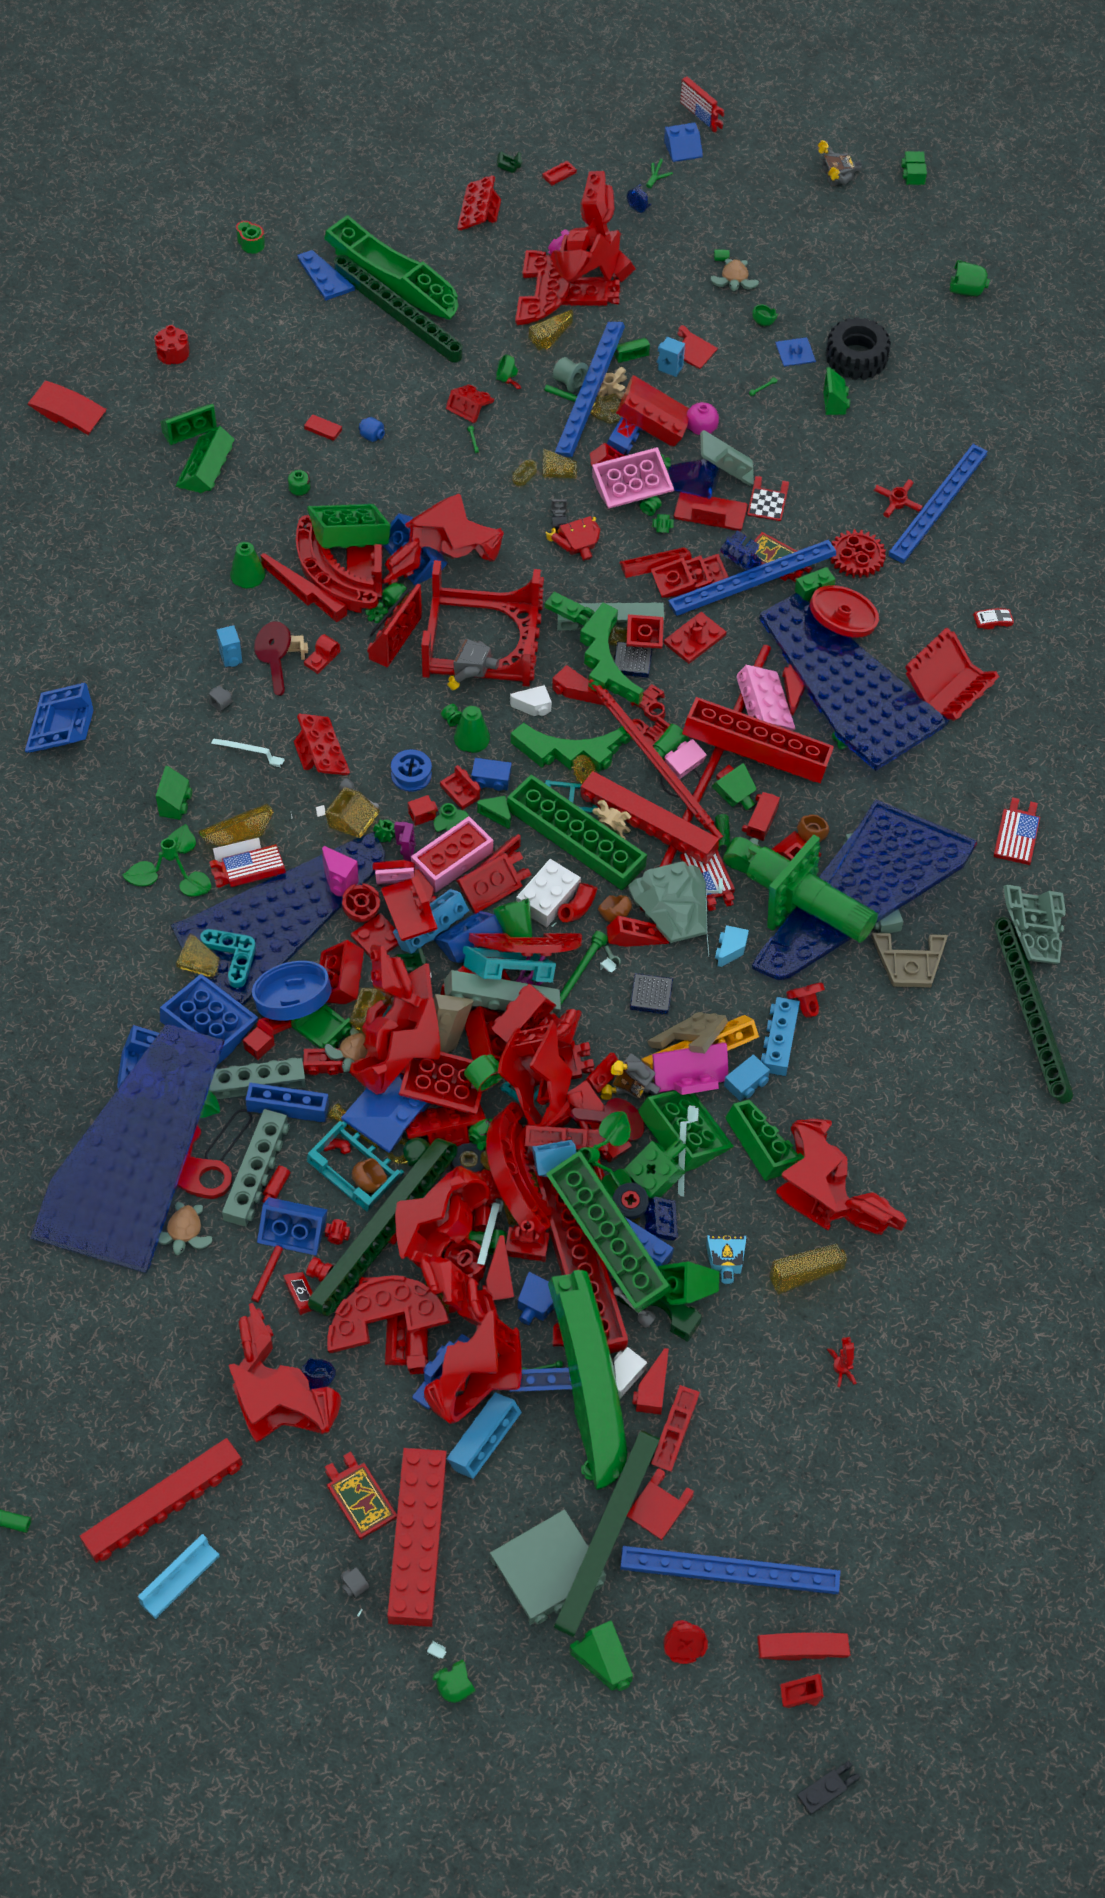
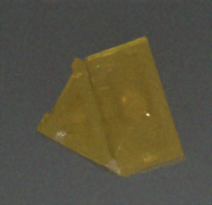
(606, 408)

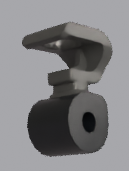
(558, 510)

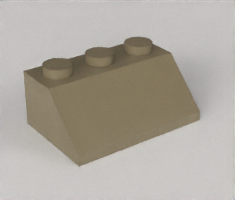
(451, 1017)

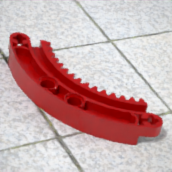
(328, 575)
(508, 1167)

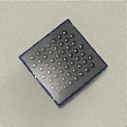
(633, 660)
(651, 993)

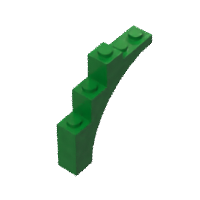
(598, 657)
(545, 748)

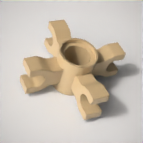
(611, 384)
(612, 818)

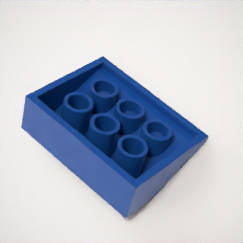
(209, 1011)

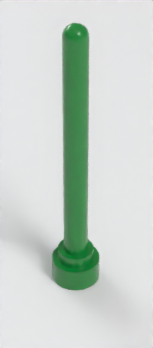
(598, 940)

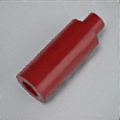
(276, 1183)

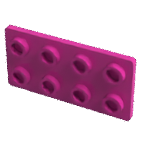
(691, 1071)

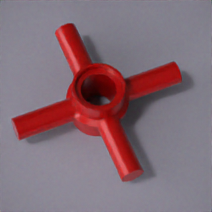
(898, 498)

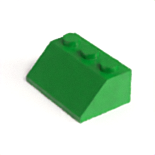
(189, 424)

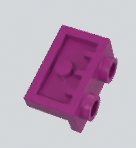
(406, 838)

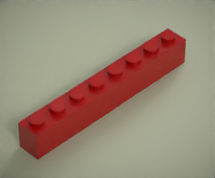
(651, 818)
(161, 1500)

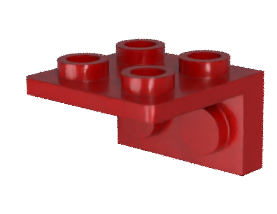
(467, 402)

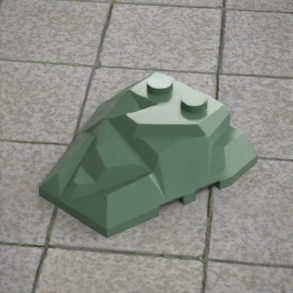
(673, 899)
(1037, 922)

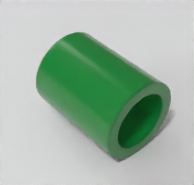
(721, 255)

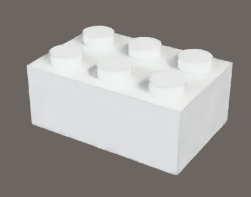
(549, 890)

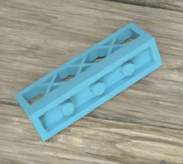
(178, 1576)

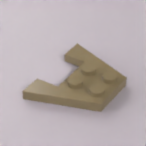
(910, 967)
(699, 1028)

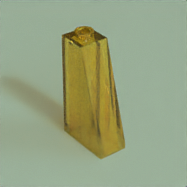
(806, 1267)

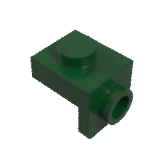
(508, 162)
(413, 960)

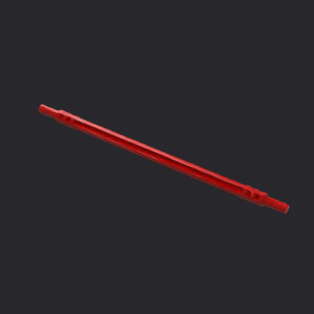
(657, 760)

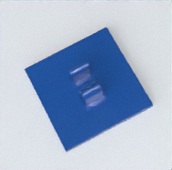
(795, 351)

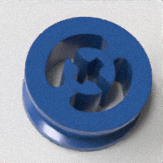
(420, 772)

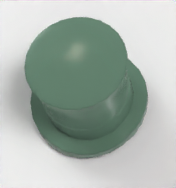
(570, 373)

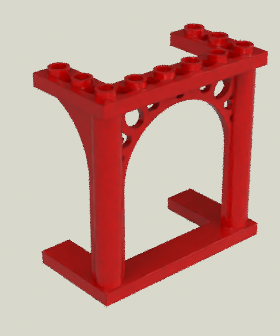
(521, 600)

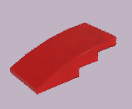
(67, 407)
(686, 576)

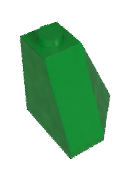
(689, 1282)
(604, 1656)

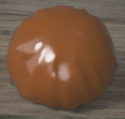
(812, 825)
(614, 907)
(369, 1175)

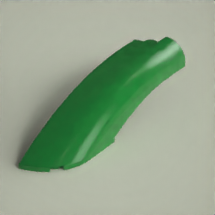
(591, 1376)

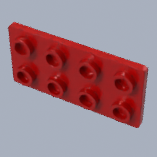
(479, 203)
(711, 511)
(367, 563)
(319, 746)
(409, 908)
(444, 1124)

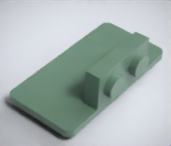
(726, 458)

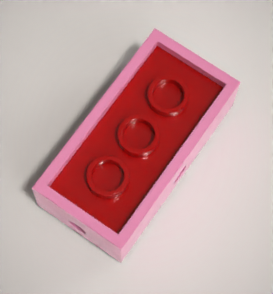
(453, 853)

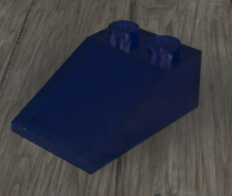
(694, 477)

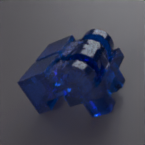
(741, 555)

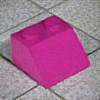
(339, 870)

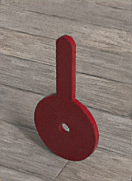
(273, 653)
(613, 1105)

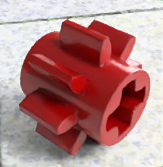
(337, 1231)

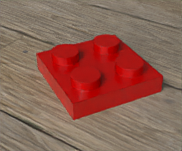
(377, 932)

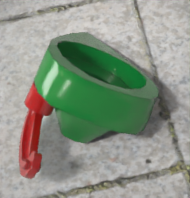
(506, 370)

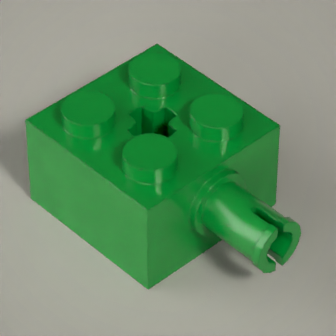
(666, 1168)

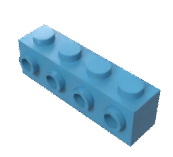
(445, 910)
(781, 1035)
(484, 1435)

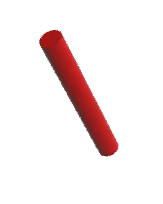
(267, 1274)

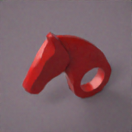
(195, 1167)

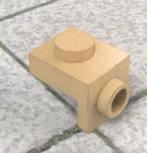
(297, 644)

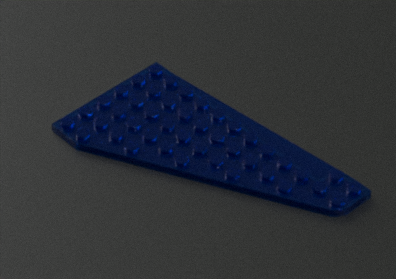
(882, 867)
(277, 914)

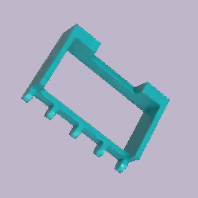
(492, 968)
(357, 1195)

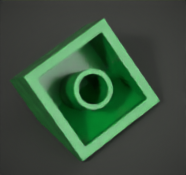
(835, 393)
(173, 794)

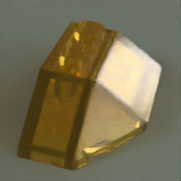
(239, 828)

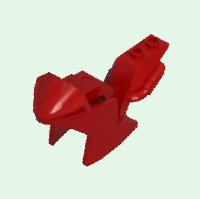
(596, 211)
(448, 532)
(396, 1036)
(553, 1071)
(819, 1184)
(440, 1230)
(476, 1358)
(276, 1395)

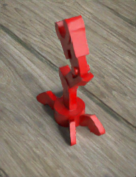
(845, 1361)

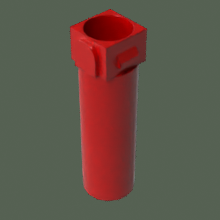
(417, 1351)

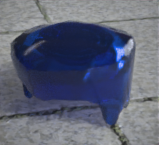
(638, 199)

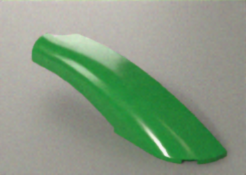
(404, 276)

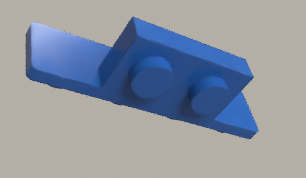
(433, 1371)

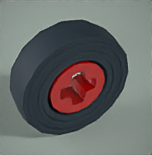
(639, 1195)

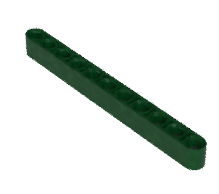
(399, 309)
(1035, 1016)
(380, 1228)
(606, 1534)

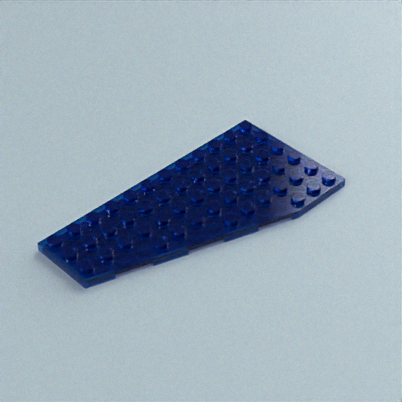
(855, 692)
(126, 1167)

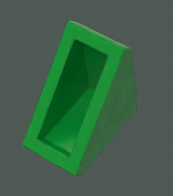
(496, 810)

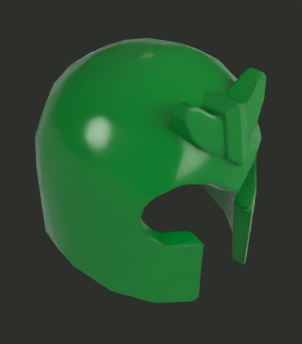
(454, 1685)

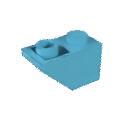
(732, 946)

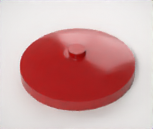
(844, 611)

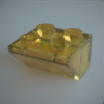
(351, 812)

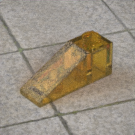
(547, 332)

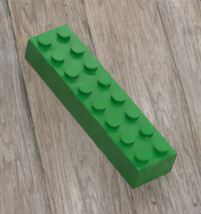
(576, 832)
(609, 1231)

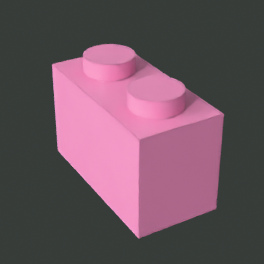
(685, 758)

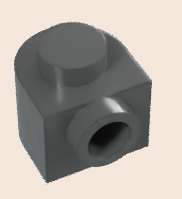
(220, 698)
(353, 1583)

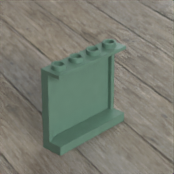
(543, 1565)

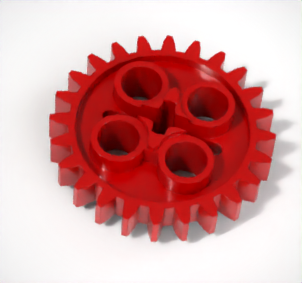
(858, 554)

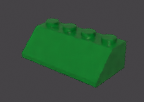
(206, 461)

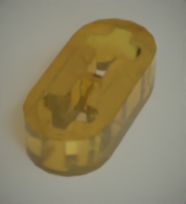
(522, 470)

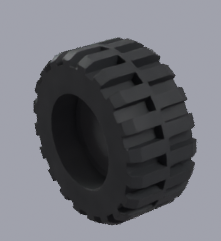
(858, 363)

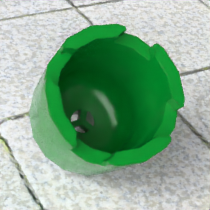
(969, 279)

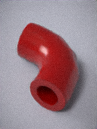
(579, 905)

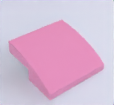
(393, 876)

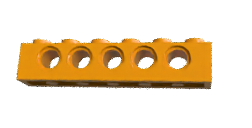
(733, 1034)

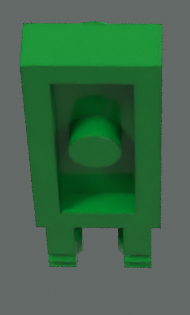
(568, 609)

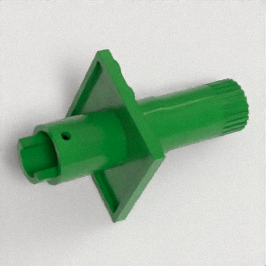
(797, 884)

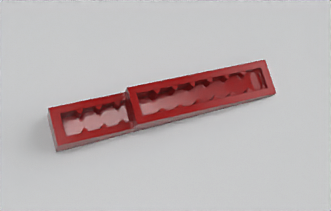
(304, 589)

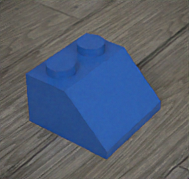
(683, 142)

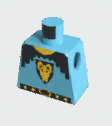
(726, 1255)

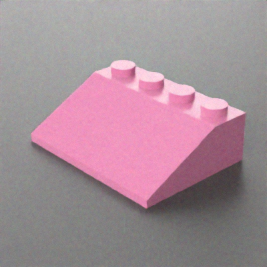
(631, 478)

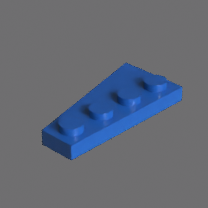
(324, 276)

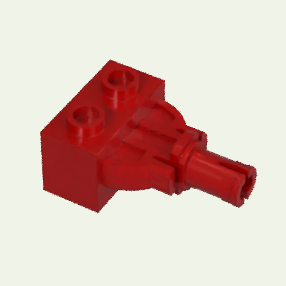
(527, 1243)

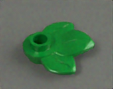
(448, 821)

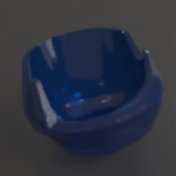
(319, 1373)

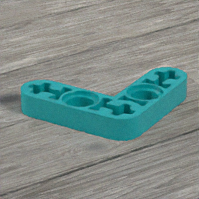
(239, 952)

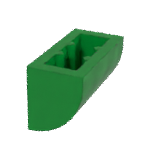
(632, 350)

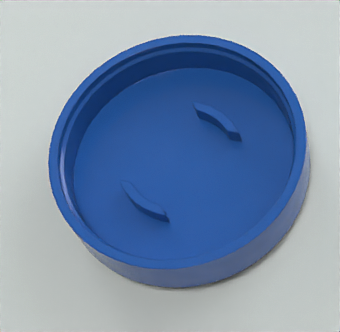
(291, 990)

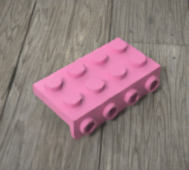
(764, 696)

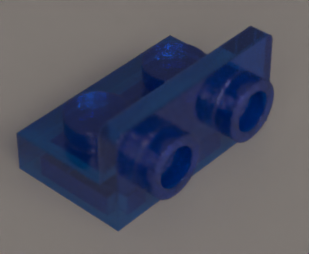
(661, 1218)

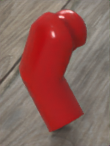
(344, 1145)

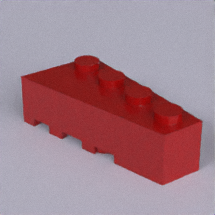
(592, 1102)

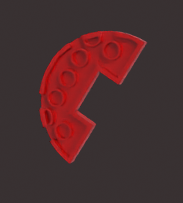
(550, 288)
(544, 945)
(381, 1300)

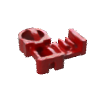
(649, 699)
(654, 733)

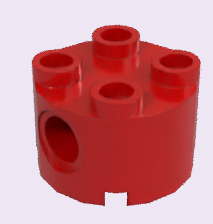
(172, 345)
(466, 1257)

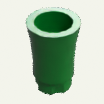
(670, 740)

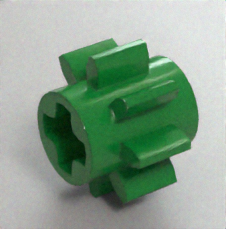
(663, 523)
(384, 830)

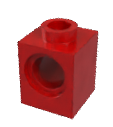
(422, 810)

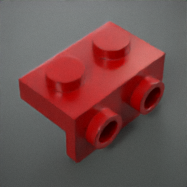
(461, 788)
(318, 1062)
(602, 1074)

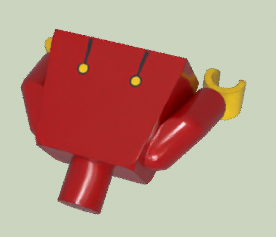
(577, 536)

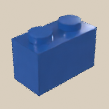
(491, 774)

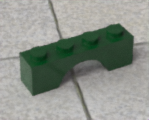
(683, 1318)

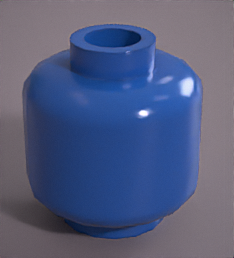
(371, 429)

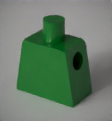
(736, 787)

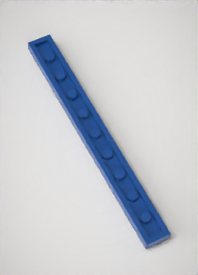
(590, 389)
(937, 503)
(752, 577)
(730, 1570)

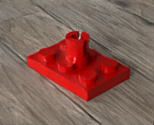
(695, 637)

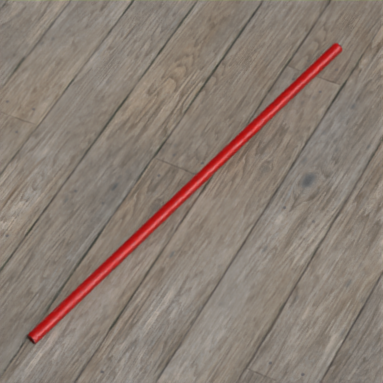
(714, 759)

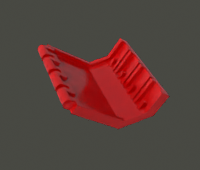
(947, 677)

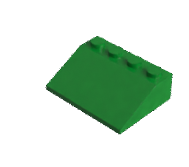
(349, 525)
(703, 1137)

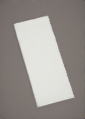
(236, 848)

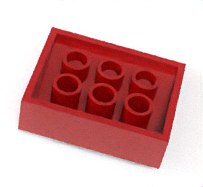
(653, 411)
(397, 629)
(441, 1083)

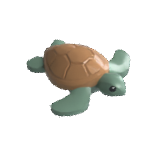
(734, 274)
(350, 1049)
(184, 1228)

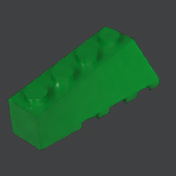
(761, 1140)

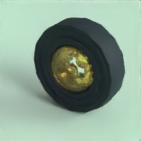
(468, 1151)

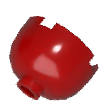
(360, 902)

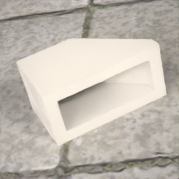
(532, 701)
(627, 1369)

